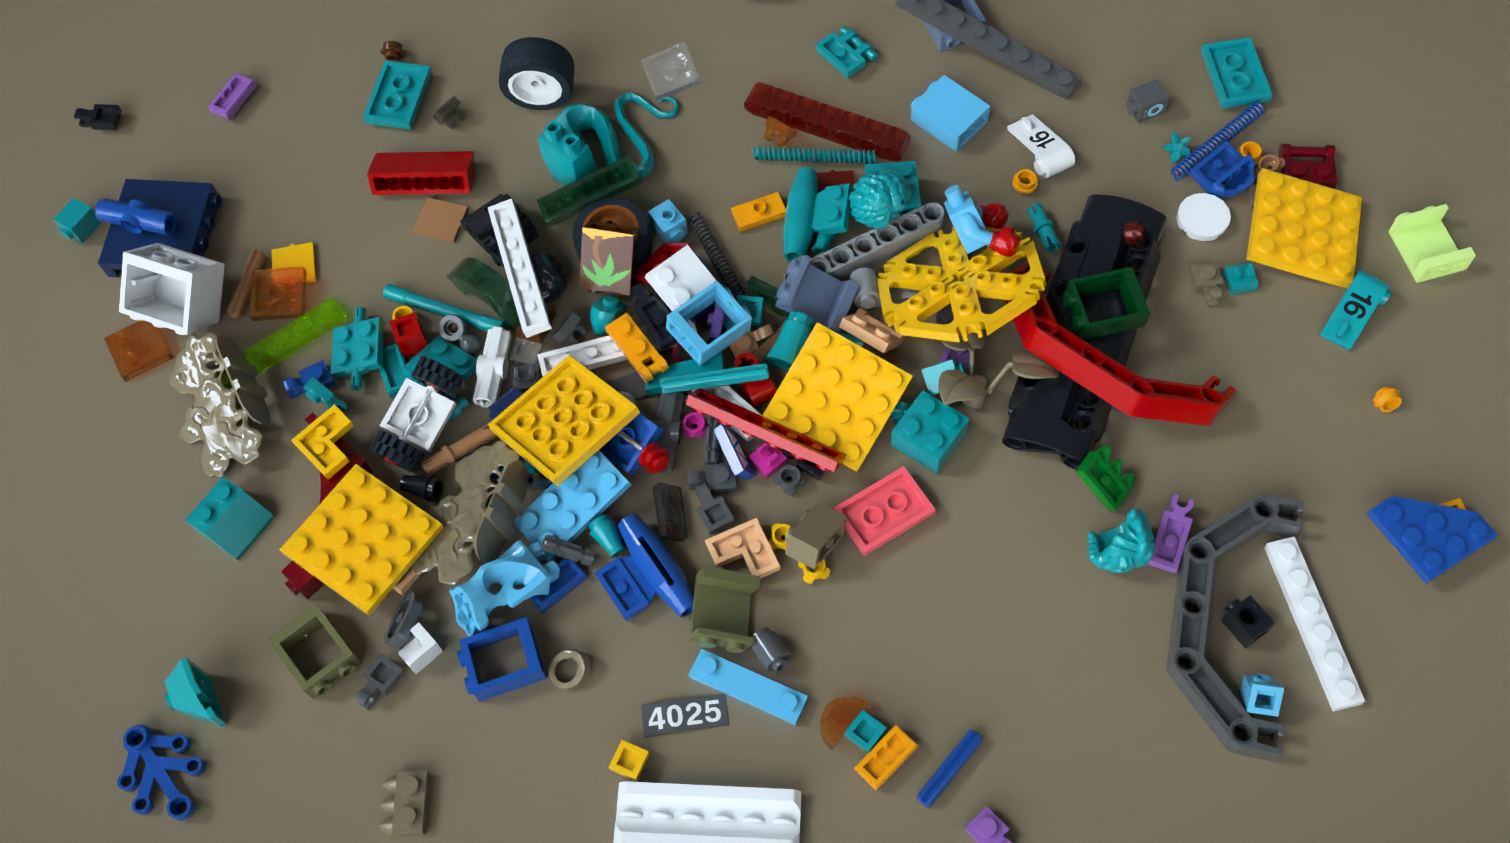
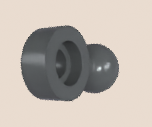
(468, 343)

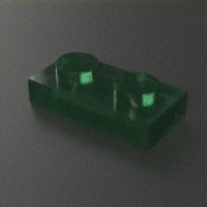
(759, 288)

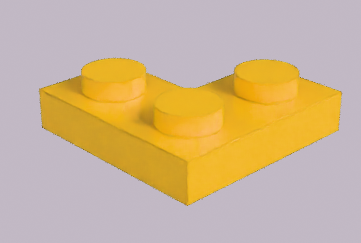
(319, 438)

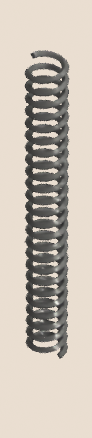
(712, 253)

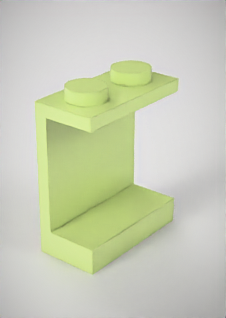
(1428, 245)

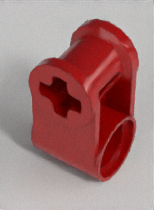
(756, 391)

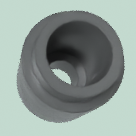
(770, 650)

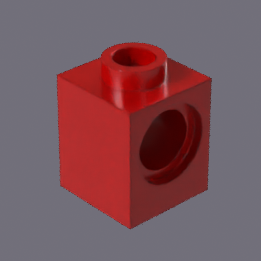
(408, 334)

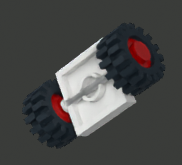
(418, 414)

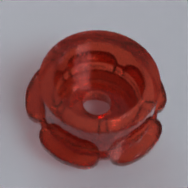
(1133, 232)

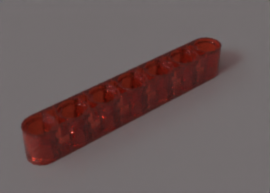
(827, 122)

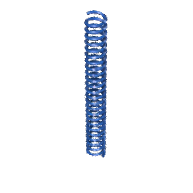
(1226, 127)

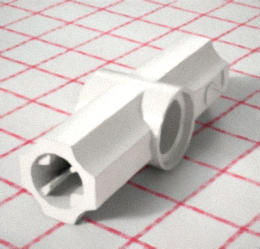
(492, 367)

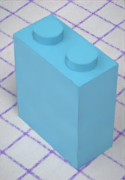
(949, 112)

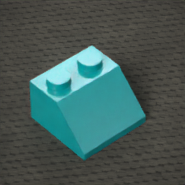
(229, 518)

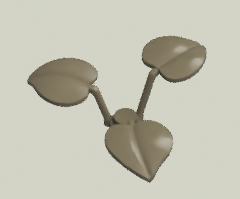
(972, 389)

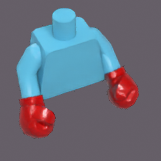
(971, 223)

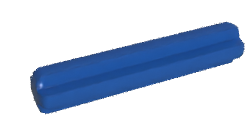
(949, 768)

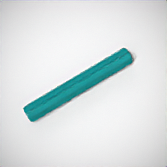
(715, 378)

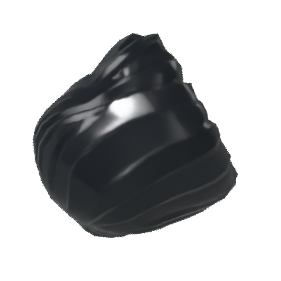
(549, 276)

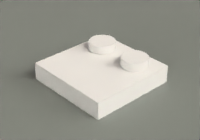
(680, 278)

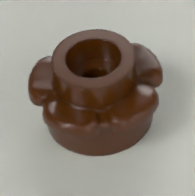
(392, 50)

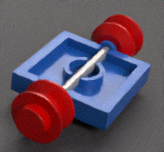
(637, 447)

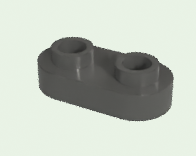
(407, 613)

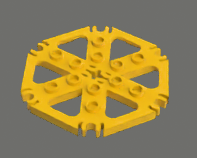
(958, 283)

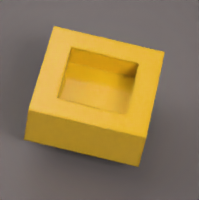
(629, 760)

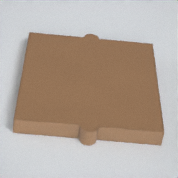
(440, 220)

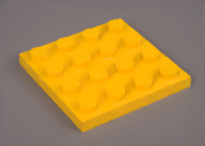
(1304, 228)
(838, 394)
(563, 419)
(362, 539)

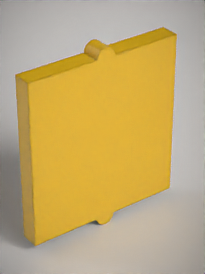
(296, 256)

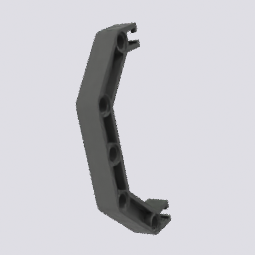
(1189, 630)

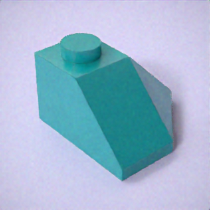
(193, 693)

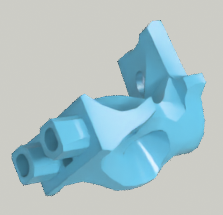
(514, 568)

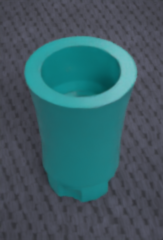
(790, 340)

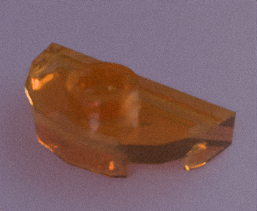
(838, 717)

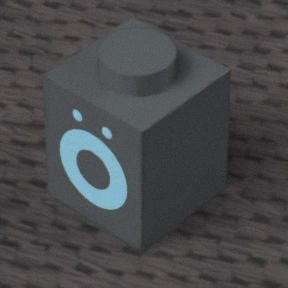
(1147, 101)

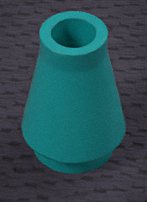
(606, 534)

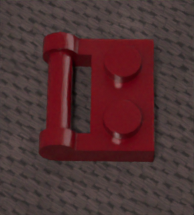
(1313, 171)

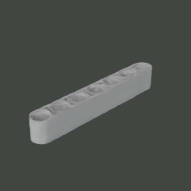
(874, 242)

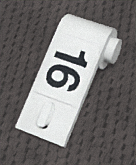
(1050, 151)

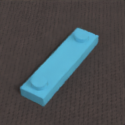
(748, 687)

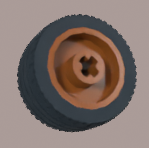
(616, 212)

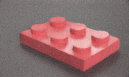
(885, 510)

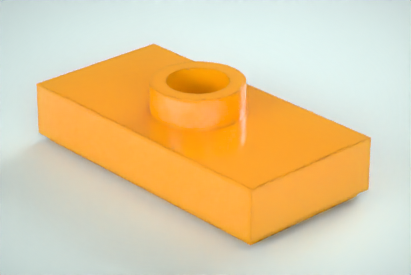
(758, 212)
(886, 757)

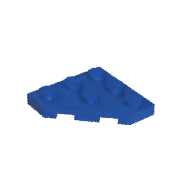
(1431, 534)

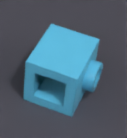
(668, 222)

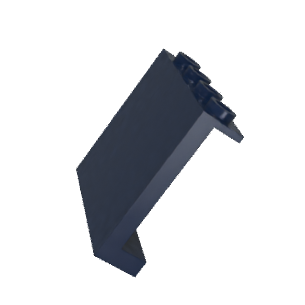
(192, 204)

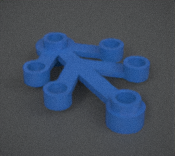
(157, 768)

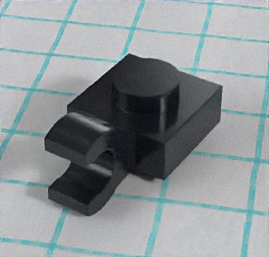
(100, 118)

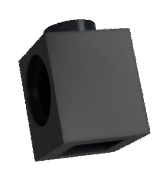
(1243, 632)

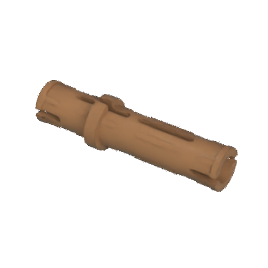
(450, 454)

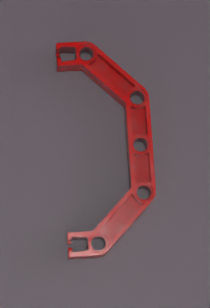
(1109, 378)

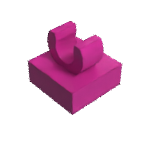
(767, 460)

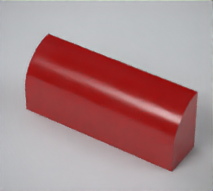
(422, 173)

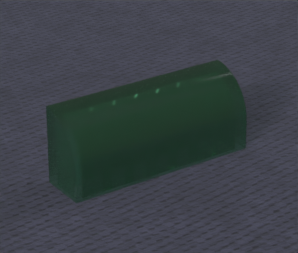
(598, 185)

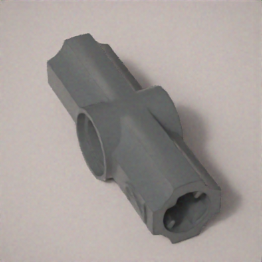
(669, 419)

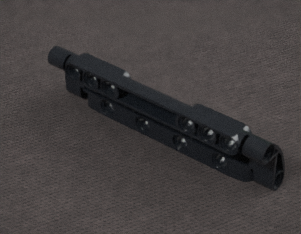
(1094, 246)

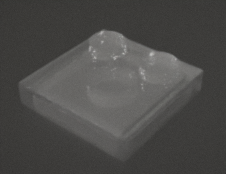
(671, 71)

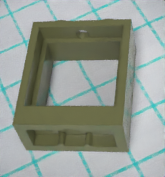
(300, 630)

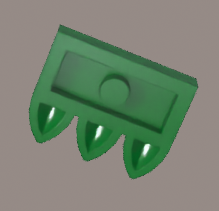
(1104, 477)

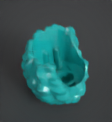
(879, 197)
(1124, 546)

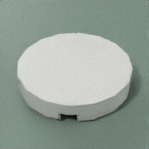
(1203, 217)

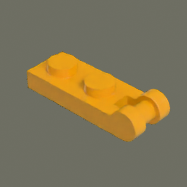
(636, 347)

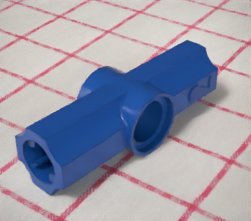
(136, 216)

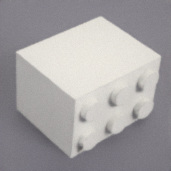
(171, 288)

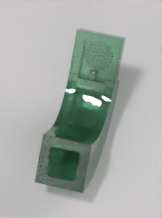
(481, 280)

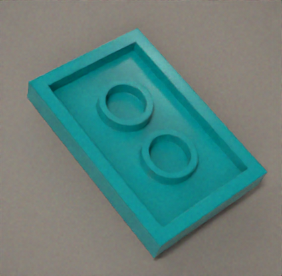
(1236, 72)
(397, 95)

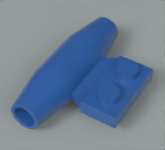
(647, 572)

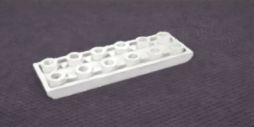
(706, 814)

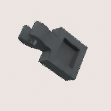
(718, 479)
(713, 511)
(381, 678)

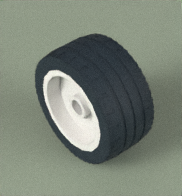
(536, 73)

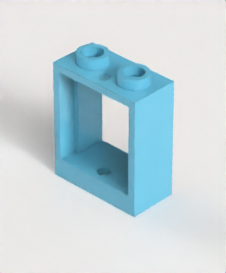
(690, 340)

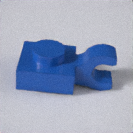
(318, 371)

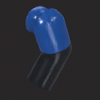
(537, 480)

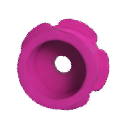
(694, 419)

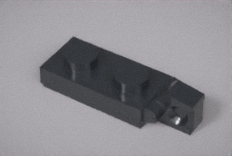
(653, 316)

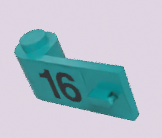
(1355, 309)

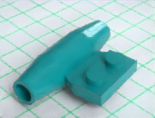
(813, 211)

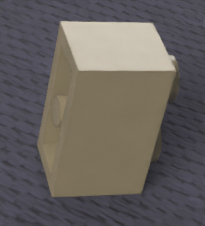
(815, 535)

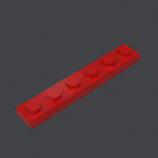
(766, 429)

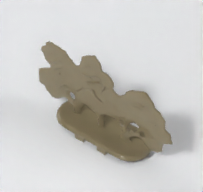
(214, 410)
(467, 512)

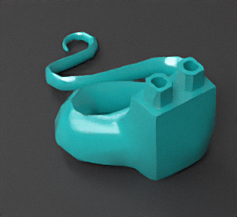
(572, 159)

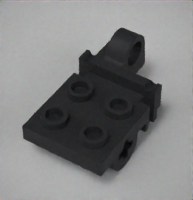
(481, 229)

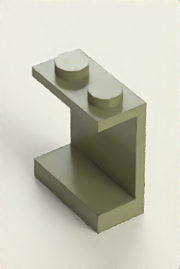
(722, 609)

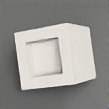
(420, 650)

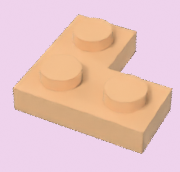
(746, 542)

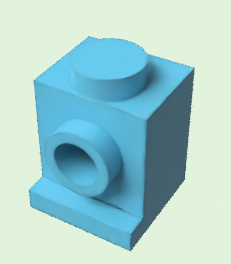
(1261, 689)

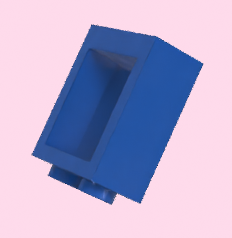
(509, 682)

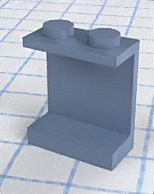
(816, 294)

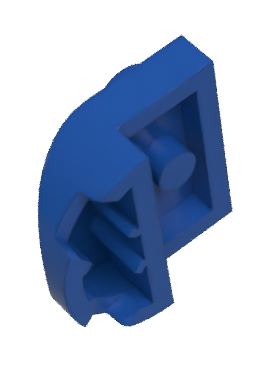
(1224, 172)

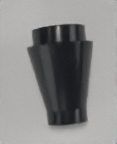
(424, 486)

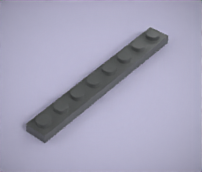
(993, 44)

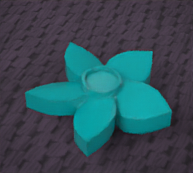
(1177, 147)

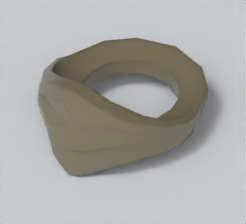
(582, 673)

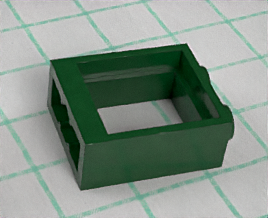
(1131, 294)

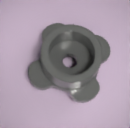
(785, 472)

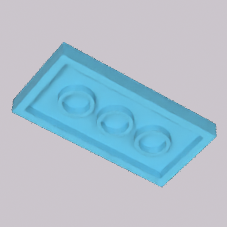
(573, 504)

